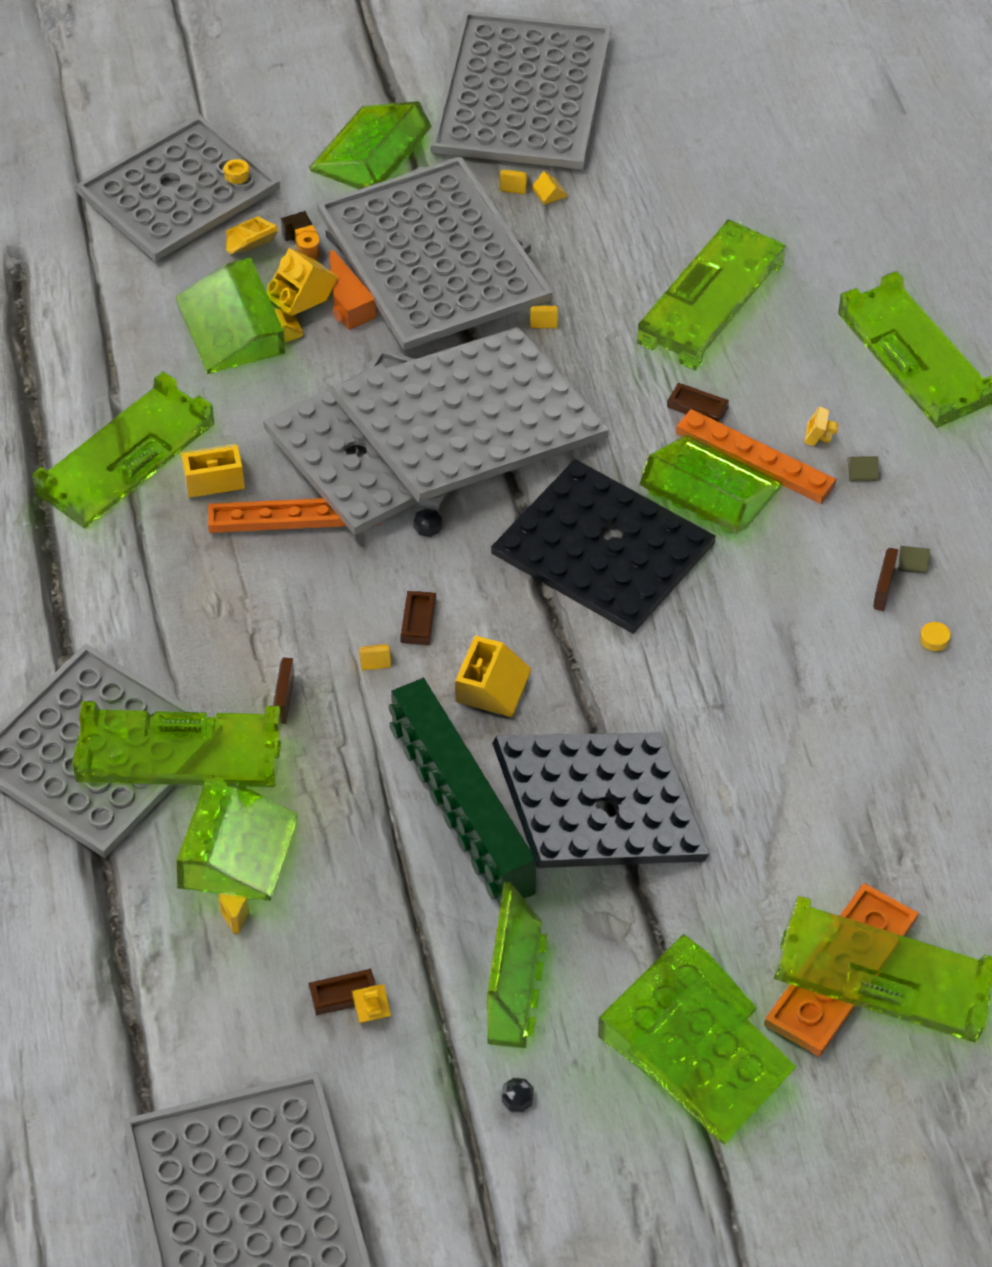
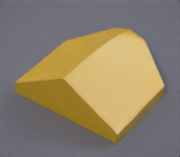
(250, 235)

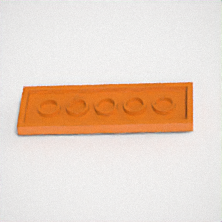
(815, 1018)

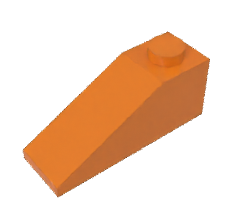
(351, 298)

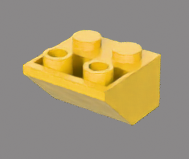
(300, 283)
(212, 470)
(491, 677)

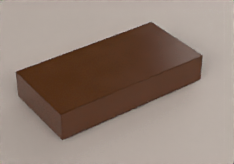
(686, 398)
(885, 579)
(418, 617)
(284, 687)
(336, 992)

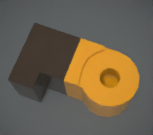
(302, 232)

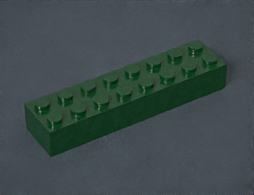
(461, 791)

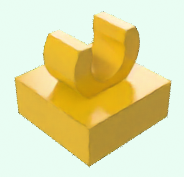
(820, 427)
(371, 1003)

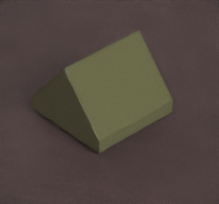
(863, 468)
(913, 559)

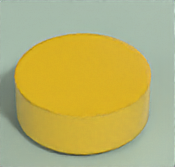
(236, 171)
(935, 636)

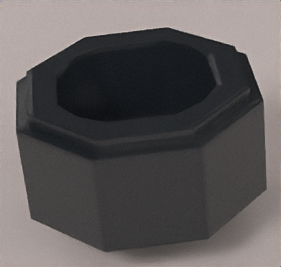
(427, 522)
(517, 1094)

